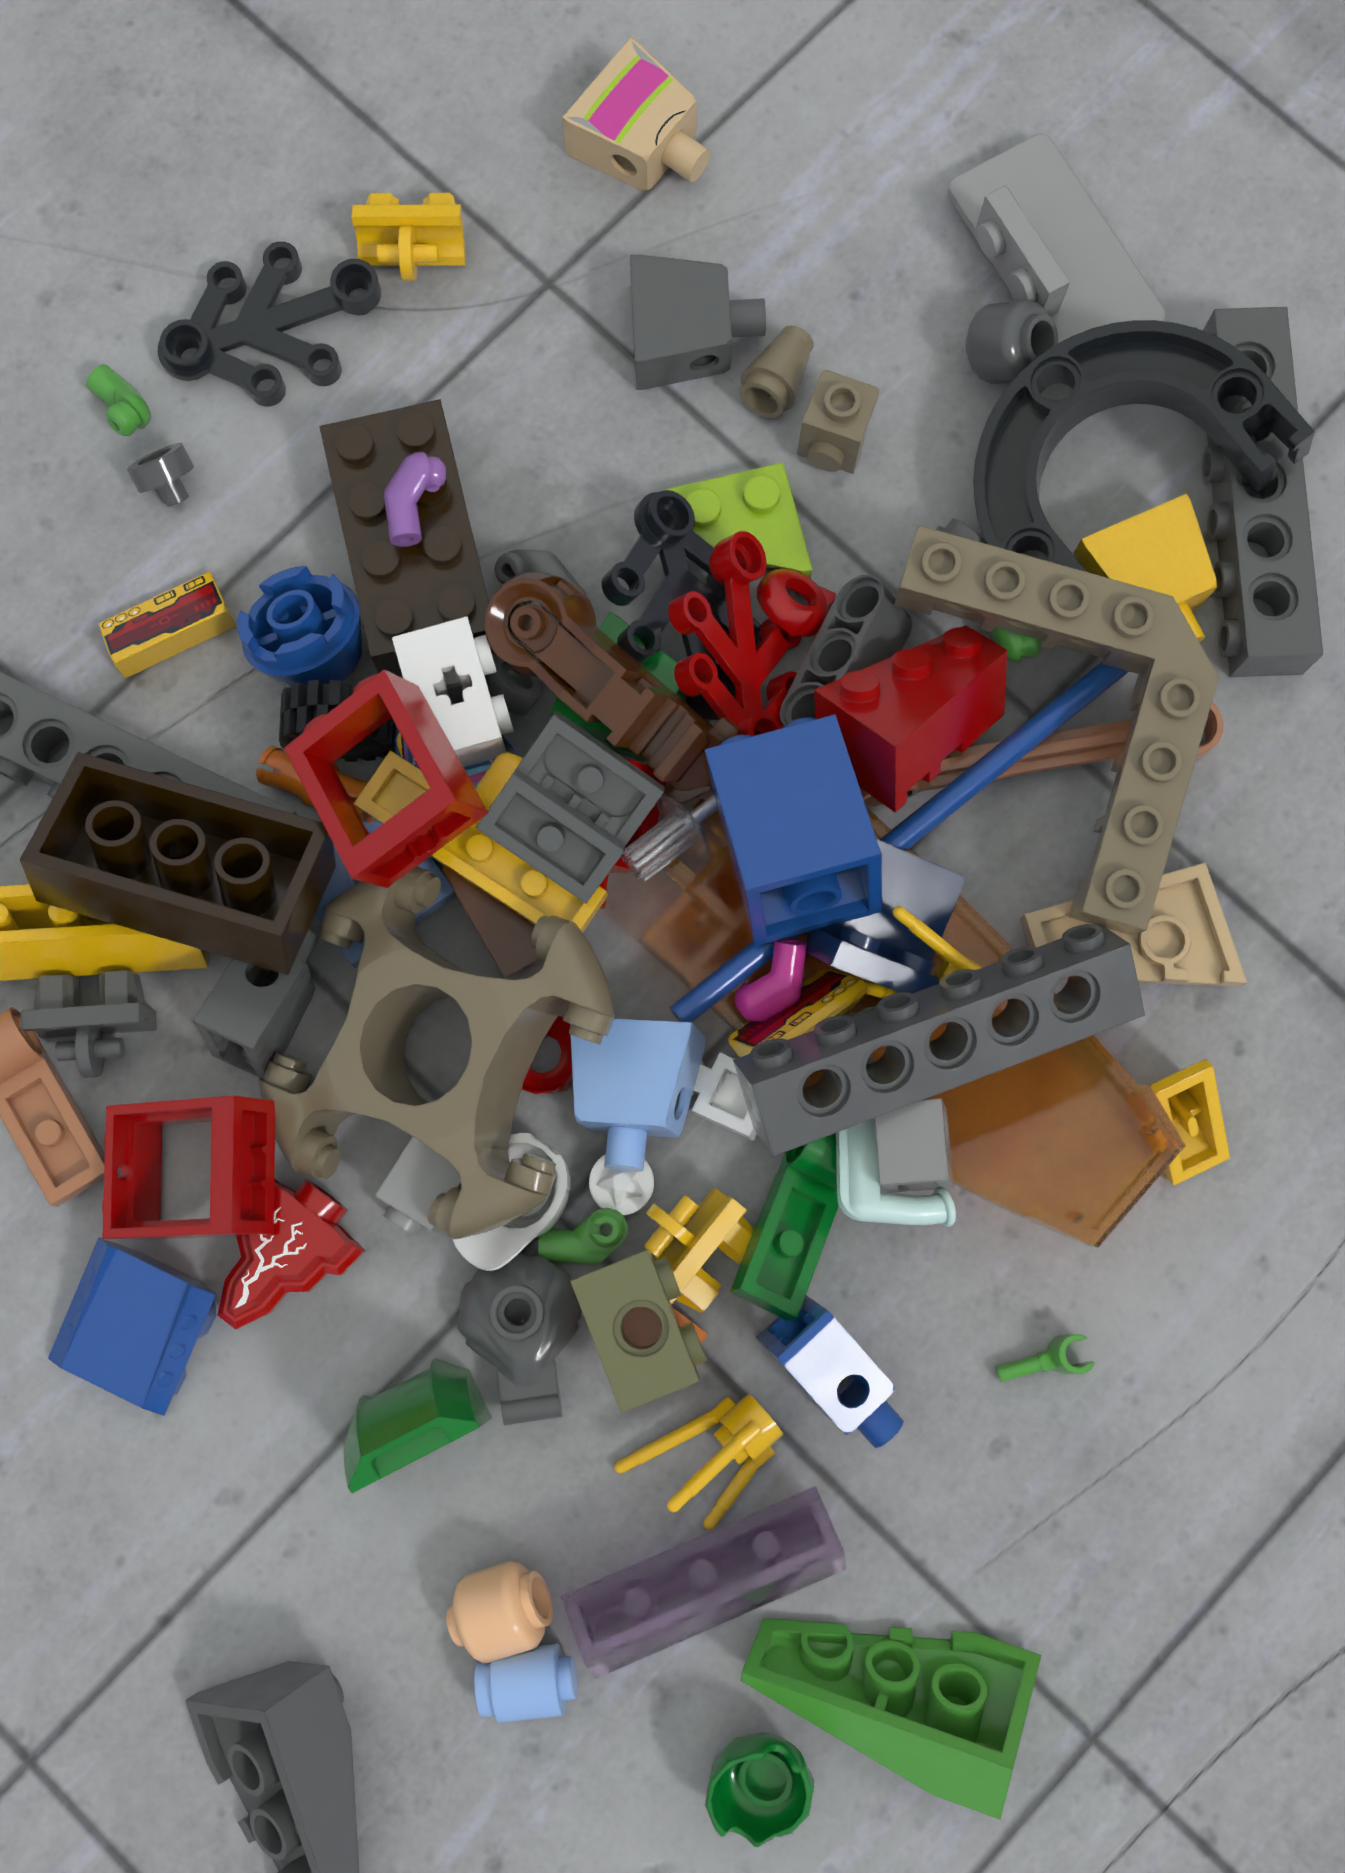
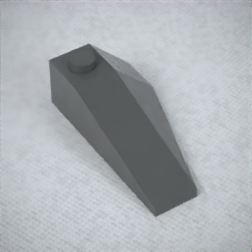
(289, 1760)

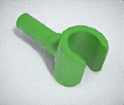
(1045, 1361)

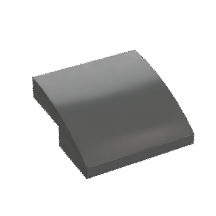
(571, 807)

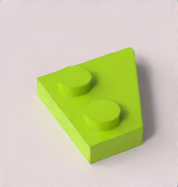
(753, 503)

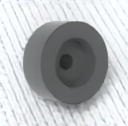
(163, 471)
(518, 690)

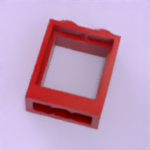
(422, 825)
(239, 1173)

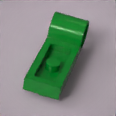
(791, 1230)

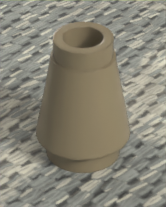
(776, 374)

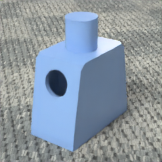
(636, 1085)

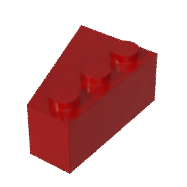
(916, 709)

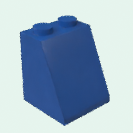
(796, 829)

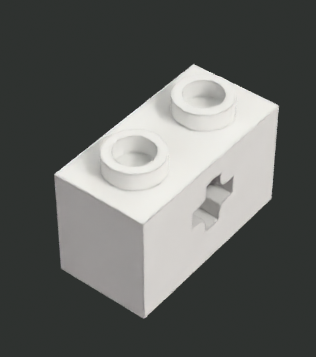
(449, 658)

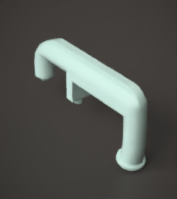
(860, 1184)

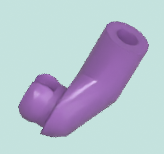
(404, 490)

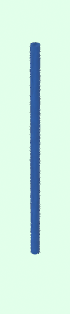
(921, 822)

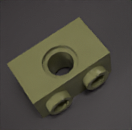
(636, 1371)

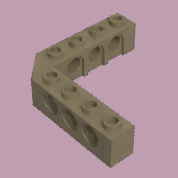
(1131, 632)

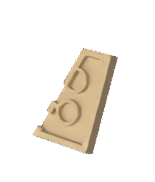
(1184, 938)

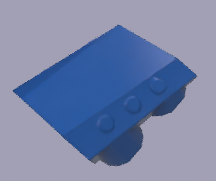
(133, 1326)

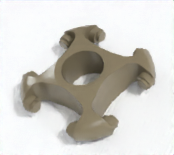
(367, 1063)

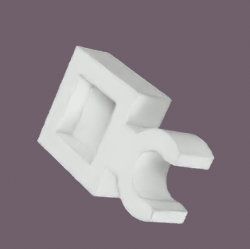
(722, 1097)

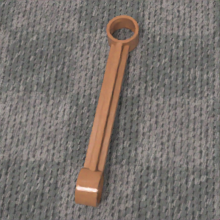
(1057, 751)

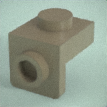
(836, 422)

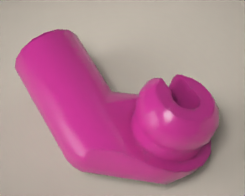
(776, 989)

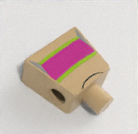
(636, 122)

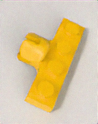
(473, 852)

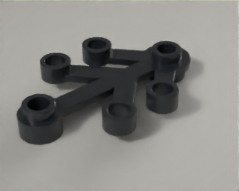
(263, 325)
(665, 529)

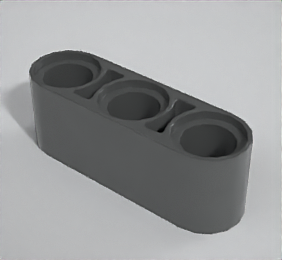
(855, 634)

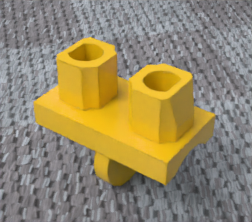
(410, 233)
(692, 1235)

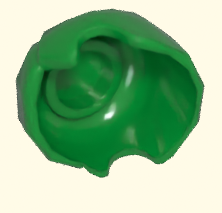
(759, 1788)

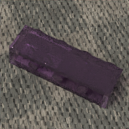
(704, 1582)

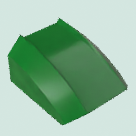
(411, 1422)

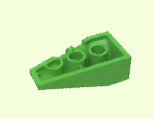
(917, 1705)

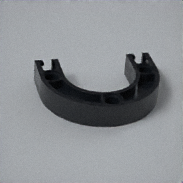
(1111, 368)

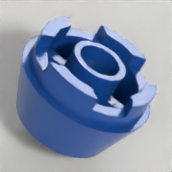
(302, 628)

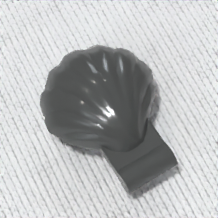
(520, 1351)

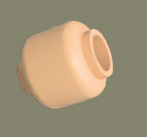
(499, 1611)

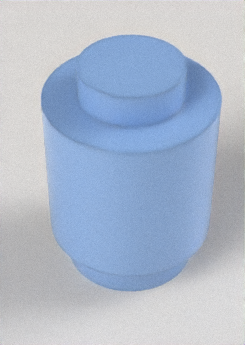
(526, 1685)

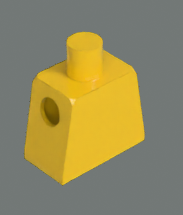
(1156, 552)

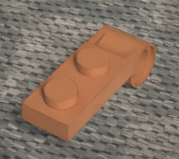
(44, 1116)

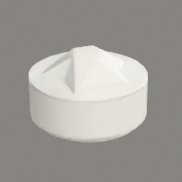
(620, 1189)

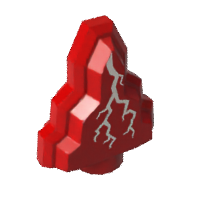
(293, 1259)

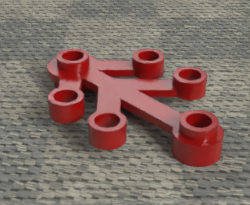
(734, 564)

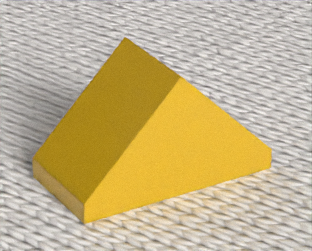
(1196, 1113)

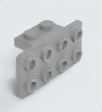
(1051, 239)

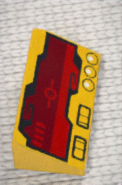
(166, 625)
(821, 997)

